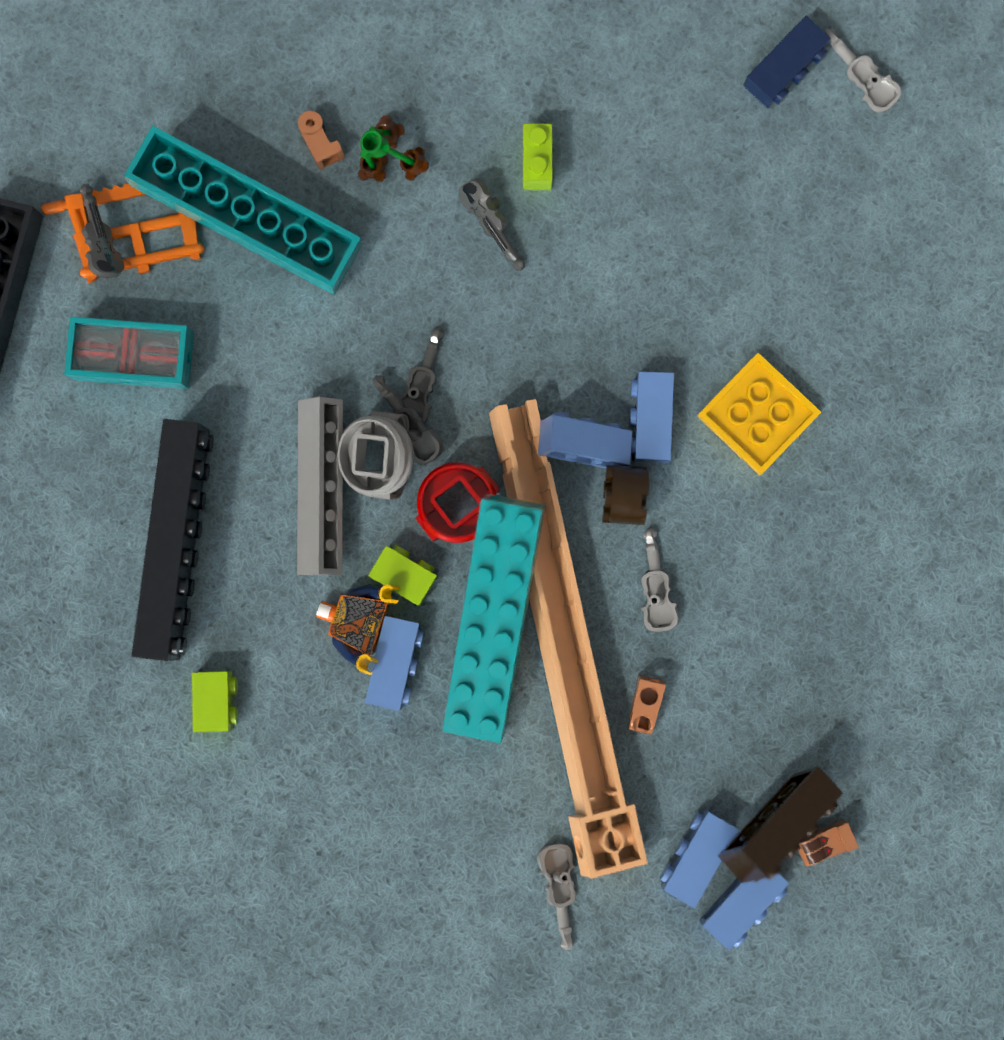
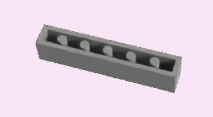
(319, 487)

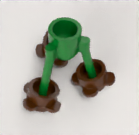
(384, 140)

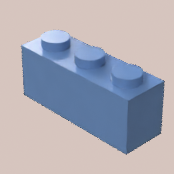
(652, 417)
(584, 441)
(395, 663)
(697, 857)
(741, 908)

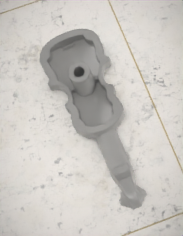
(879, 90)
(660, 611)
(556, 863)

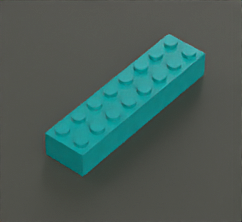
(243, 210)
(493, 617)

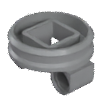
(398, 454)

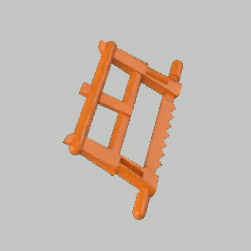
(142, 260)

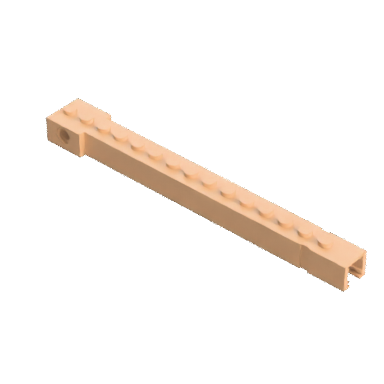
(604, 825)

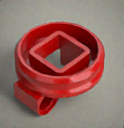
(438, 482)

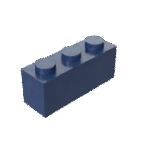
(788, 63)

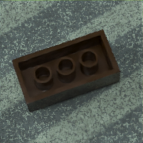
(781, 825)

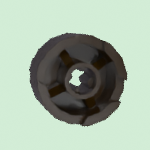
(625, 495)

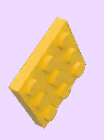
(759, 414)

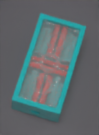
(129, 353)

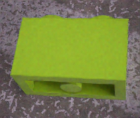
(537, 156)
(397, 570)
(214, 701)

